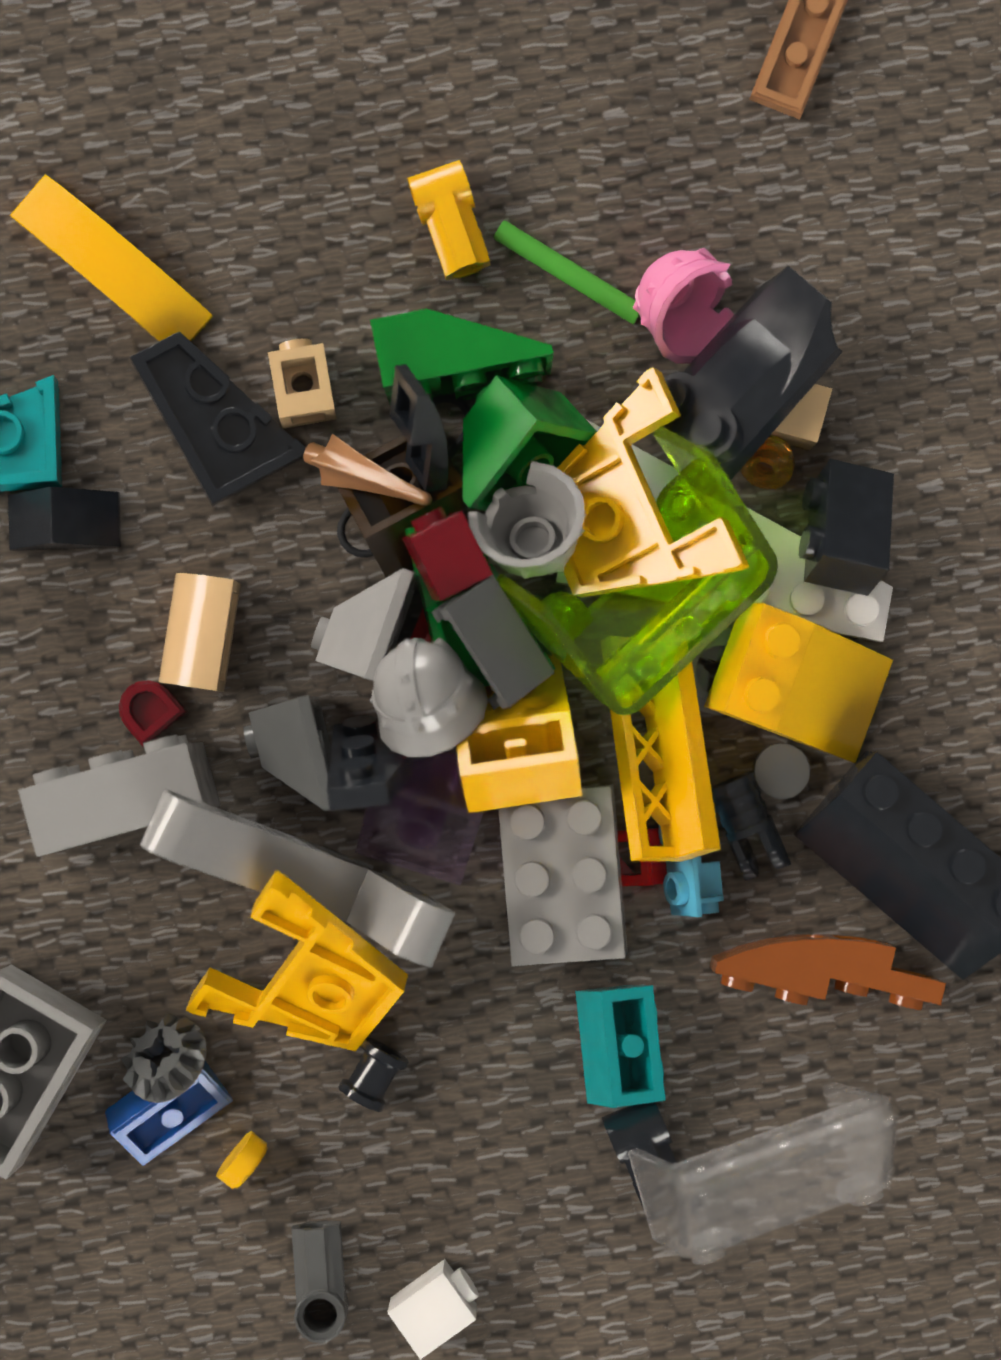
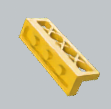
(678, 759)

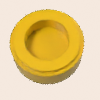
(242, 1160)

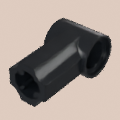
(640, 1128)

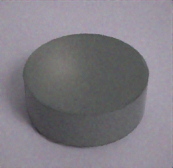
(781, 770)

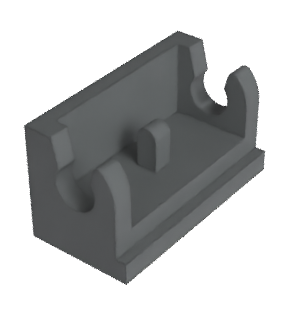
(496, 641)

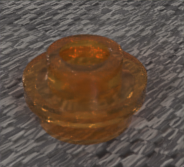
(776, 454)

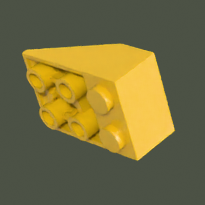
(522, 751)

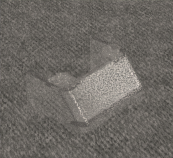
(770, 1177)

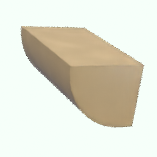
(199, 631)

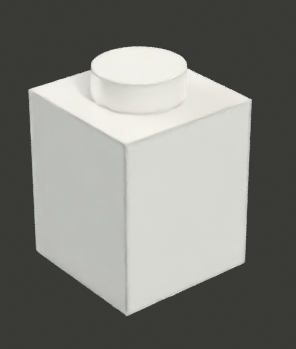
(434, 1307)

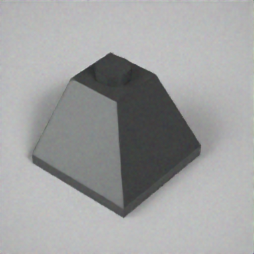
(293, 745)

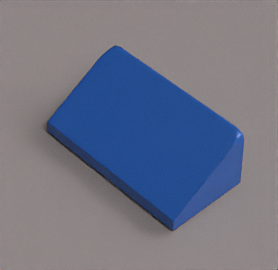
(152, 1127)

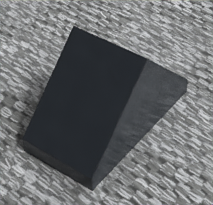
(64, 519)

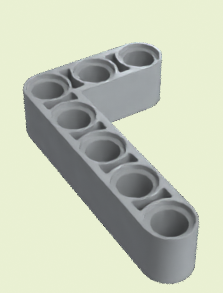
(251, 853)

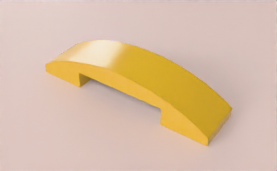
(109, 262)

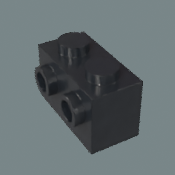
(847, 527)

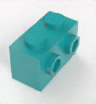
(620, 1045)

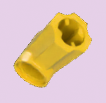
(446, 209)

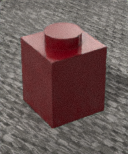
(446, 553)

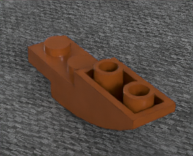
(805, 963)

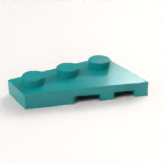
(31, 438)

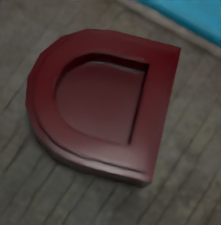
(149, 710)

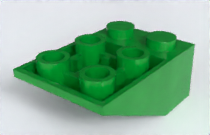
(455, 353)

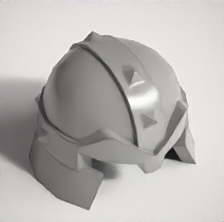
(532, 527)
(426, 698)

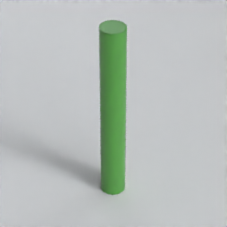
(566, 271)

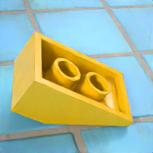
(799, 681)

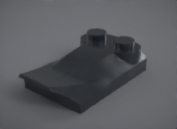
(755, 370)

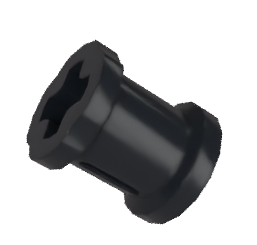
(373, 1074)

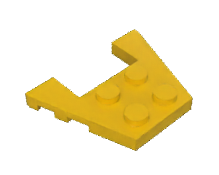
(624, 530)
(326, 989)

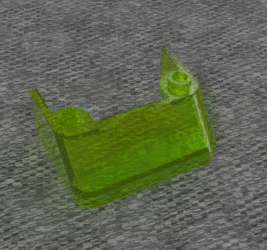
(645, 636)

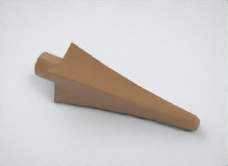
(347, 468)

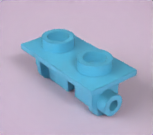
(693, 886)

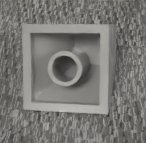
(365, 626)

